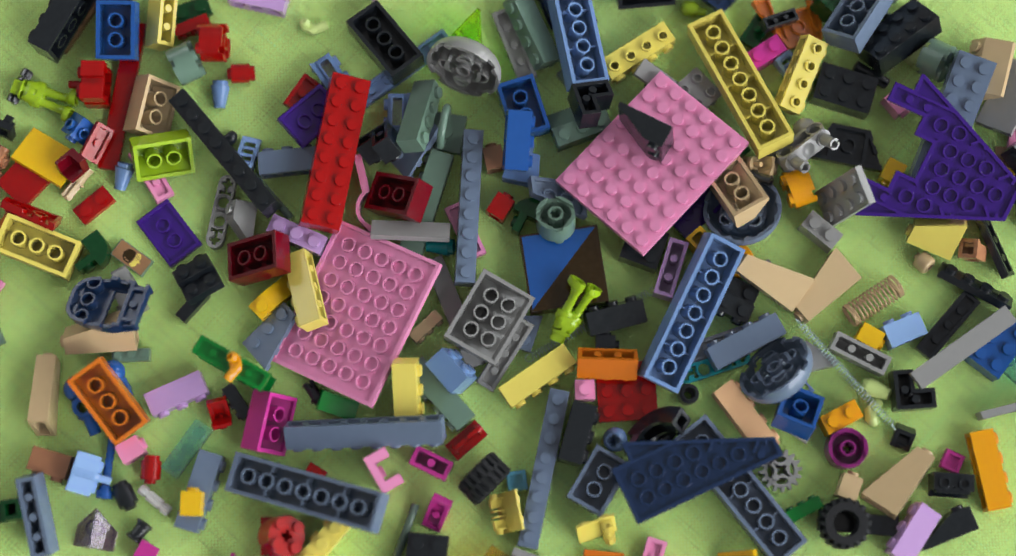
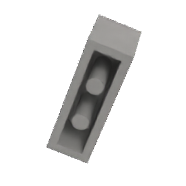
(859, 354)

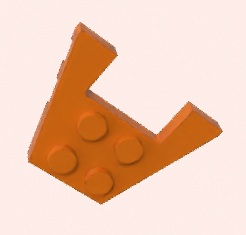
(806, 24)

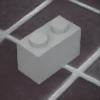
(820, 232)

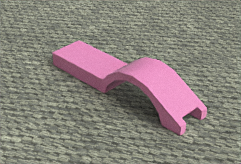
(365, 190)

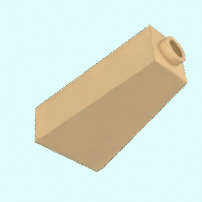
(774, 281)
(830, 282)
(85, 340)
(45, 395)
(897, 485)

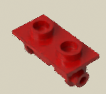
(466, 440)

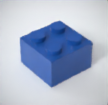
(798, 414)

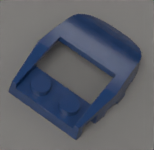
(94, 296)

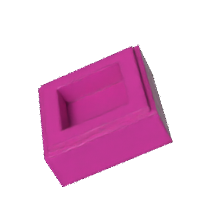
(951, 461)

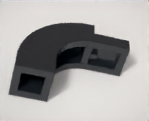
(659, 423)

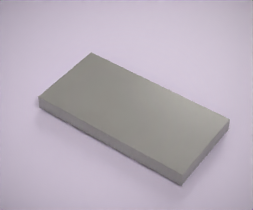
(1000, 113)

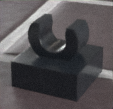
(7, 128)

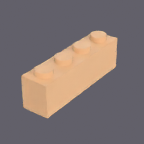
(742, 412)

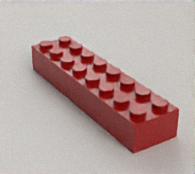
(334, 153)

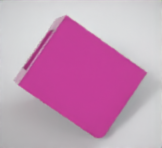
(146, 549)

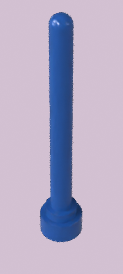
(104, 491)

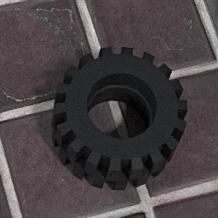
(484, 478)
(860, 519)

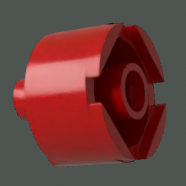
(213, 42)
(281, 536)

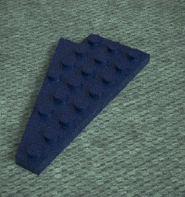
(678, 470)

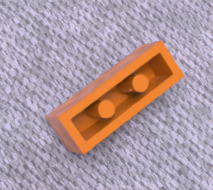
(607, 363)

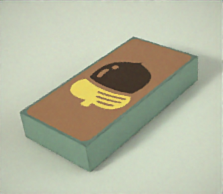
(132, 258)

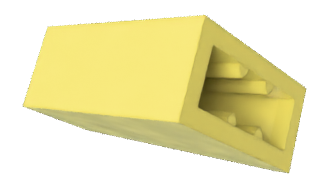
(936, 235)

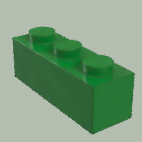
(804, 508)

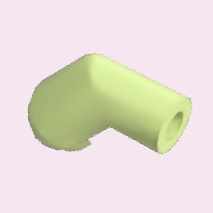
(311, 28)
(870, 416)

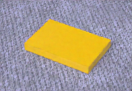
(39, 155)

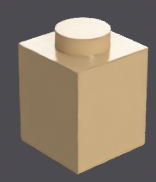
(848, 485)

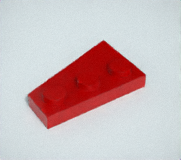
(38, 216)

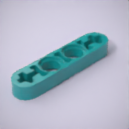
(691, 379)

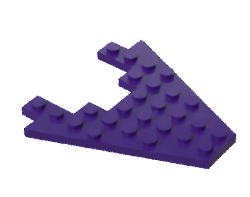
(957, 174)

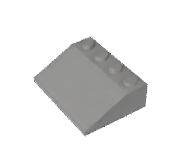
(488, 318)

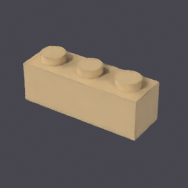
(426, 327)

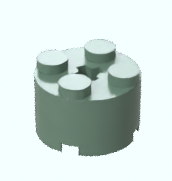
(935, 59)
(185, 63)
(555, 219)

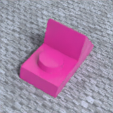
(437, 512)

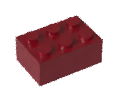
(398, 197)
(258, 258)

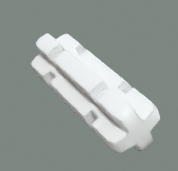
(154, 499)

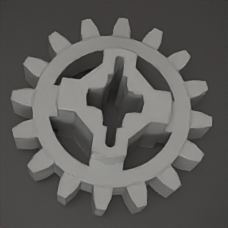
(787, 476)

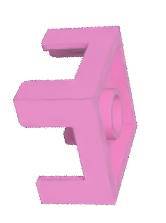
(378, 472)

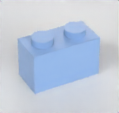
(903, 330)

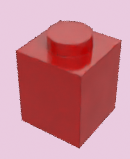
(500, 207)

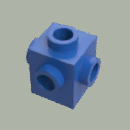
(77, 128)

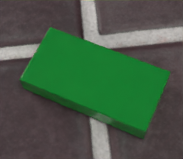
(337, 405)

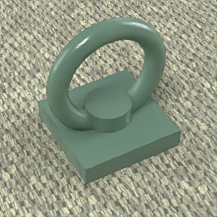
(449, 131)

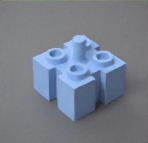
(86, 474)

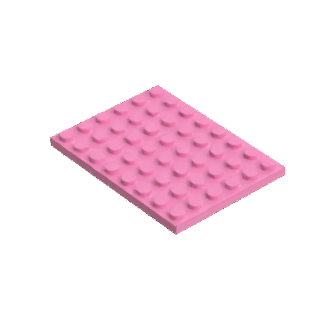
(644, 195)
(371, 304)

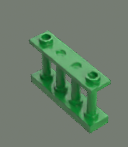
(216, 356)

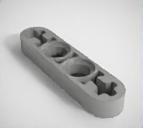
(220, 212)

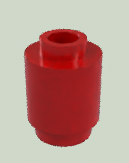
(241, 73)
(150, 469)

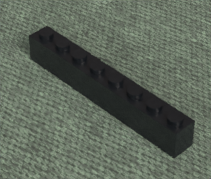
(225, 153)

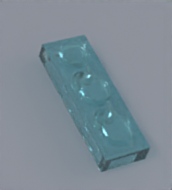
(186, 449)

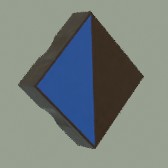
(550, 265)

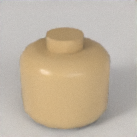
(923, 262)

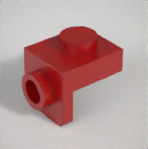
(219, 412)

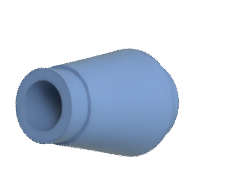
(220, 93)
(123, 174)

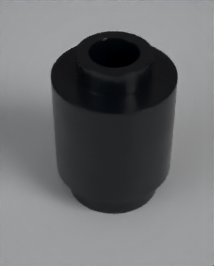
(692, 390)
(124, 495)

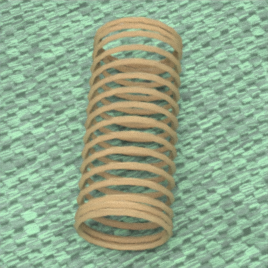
(898, 293)

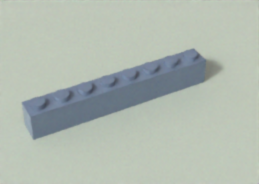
(468, 208)
(365, 432)
(543, 468)

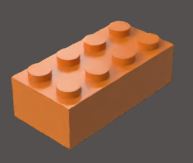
(108, 400)

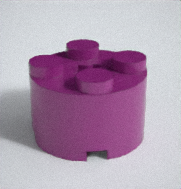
(850, 438)

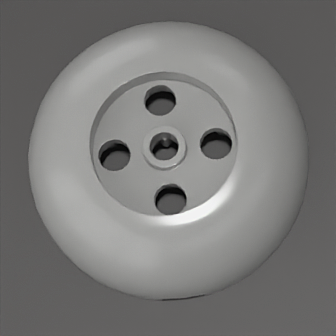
(465, 65)

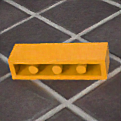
(988, 470)

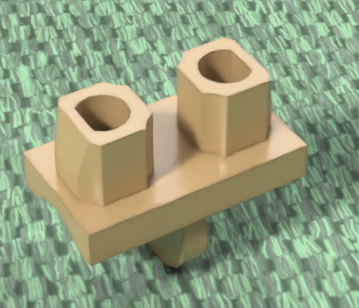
(764, 165)

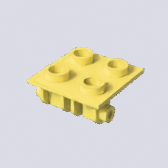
(508, 510)
(603, 526)

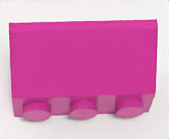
(266, 420)

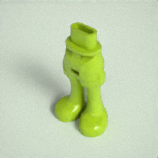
(36, 93)
(565, 318)

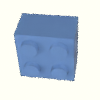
(452, 370)

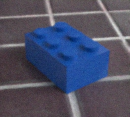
(117, 30)
(524, 95)
(518, 140)
(995, 355)

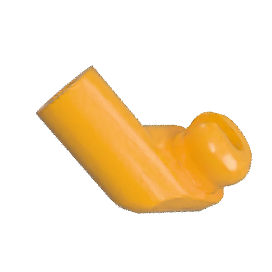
(235, 366)

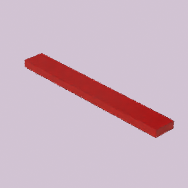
(119, 106)

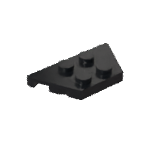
(854, 149)

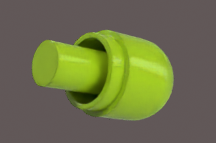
(692, 9)

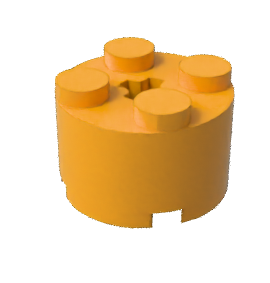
(799, 188)

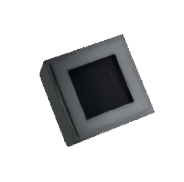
(903, 437)

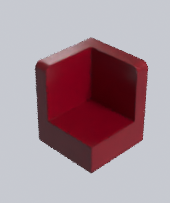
(72, 165)

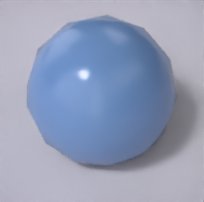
(613, 438)

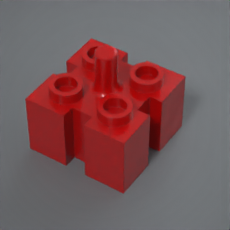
(94, 85)

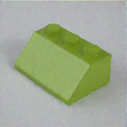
(162, 155)

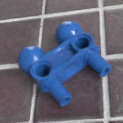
(91, 424)

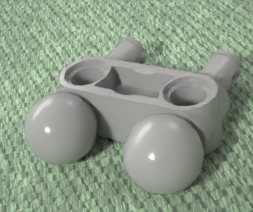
(808, 140)

